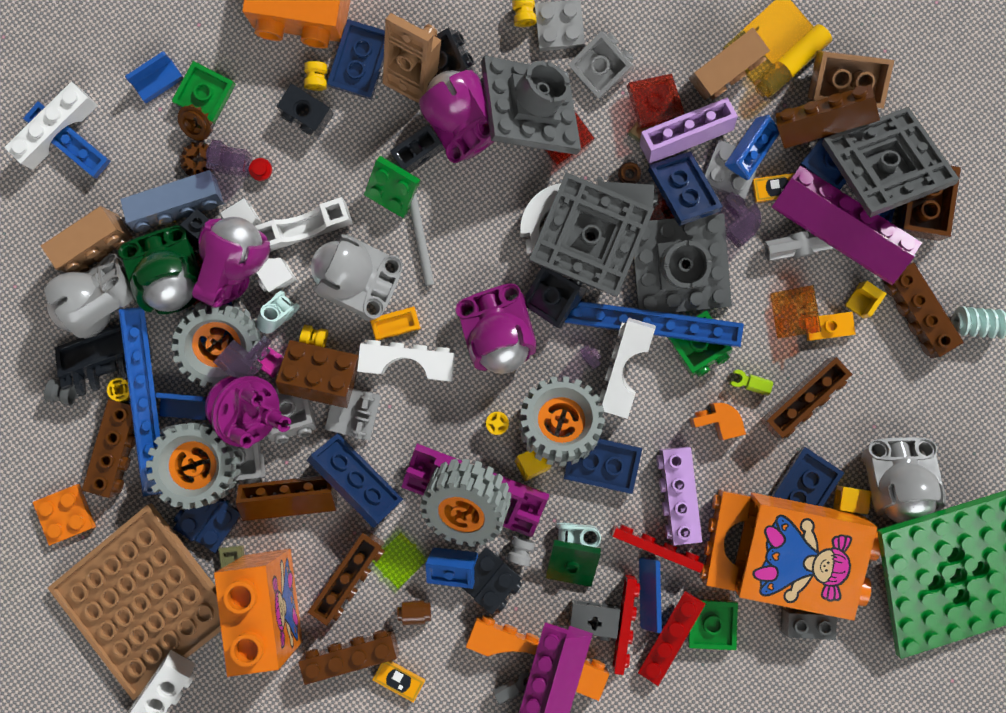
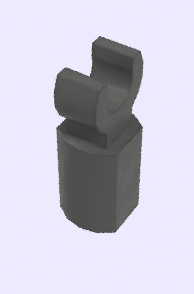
(510, 689)

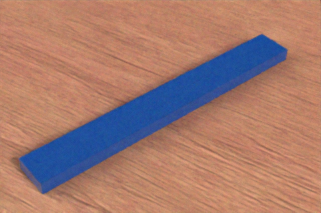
(666, 324)
(140, 389)

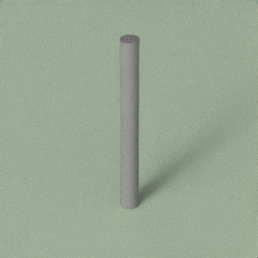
(421, 242)

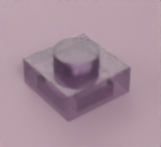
(590, 356)

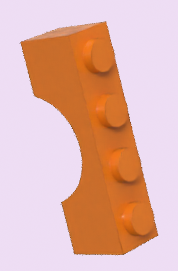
(729, 510)

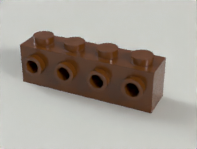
(827, 116)
(923, 313)
(807, 396)
(111, 451)
(285, 498)
(343, 582)
(348, 657)

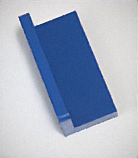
(154, 77)
(182, 406)
(451, 567)

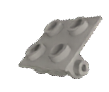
(357, 418)

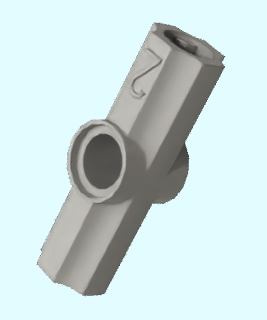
(794, 246)

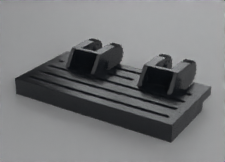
(91, 359)

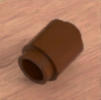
(414, 612)

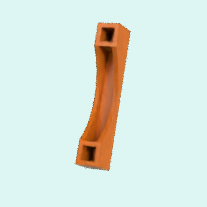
(490, 638)

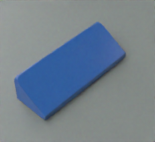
(753, 147)
(650, 594)

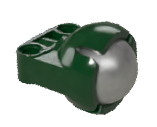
(161, 270)

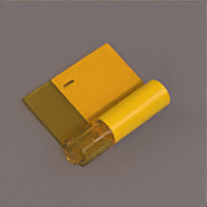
(791, 45)

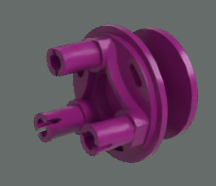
(244, 410)

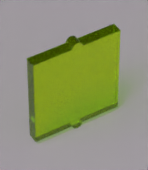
(400, 560)

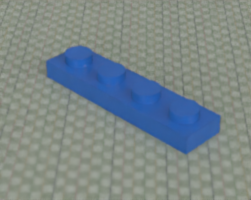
(74, 146)

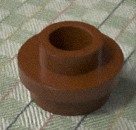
(629, 166)

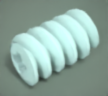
(979, 322)

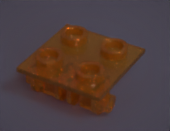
(795, 312)

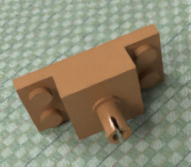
(409, 57)

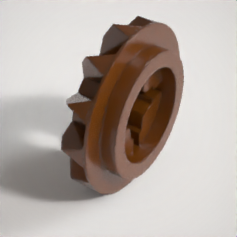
(187, 123)
(191, 151)

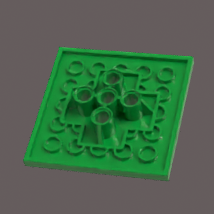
(946, 574)

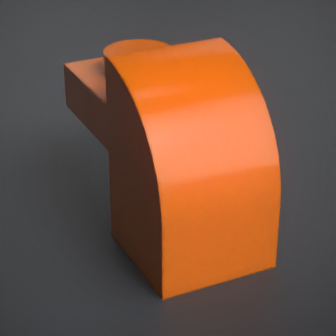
(725, 417)

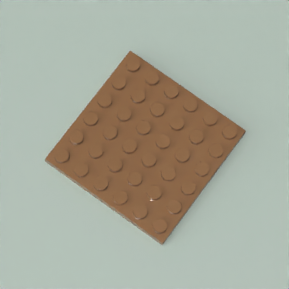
(140, 599)

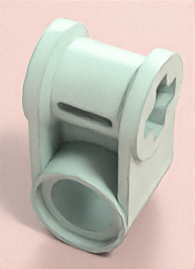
(278, 310)
(576, 533)

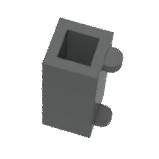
(639, 192)

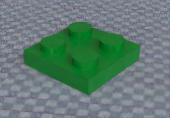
(204, 90)
(391, 187)
(715, 626)

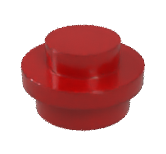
(260, 169)

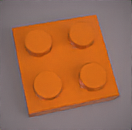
(64, 514)

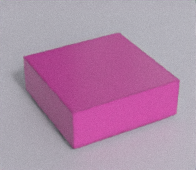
(271, 362)

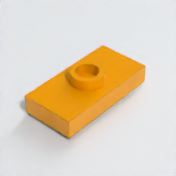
(834, 326)

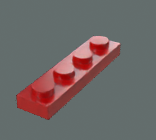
(666, 550)
(627, 614)
(671, 638)

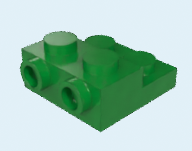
(700, 355)

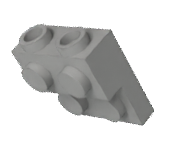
(602, 64)
(301, 418)
(251, 465)

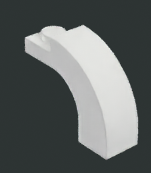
(535, 213)

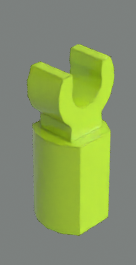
(753, 383)

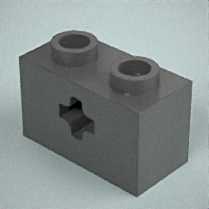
(607, 615)
(807, 624)

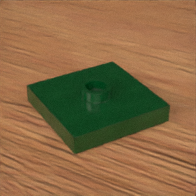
(573, 563)

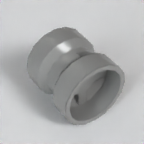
(520, 552)

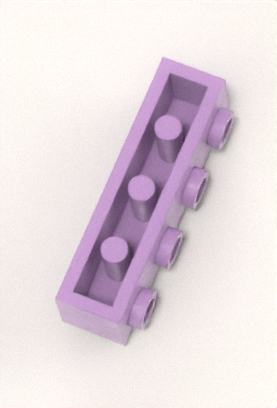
(688, 130)
(680, 495)

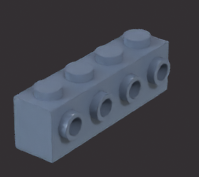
(171, 201)

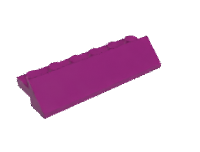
(846, 226)
(525, 501)
(556, 670)

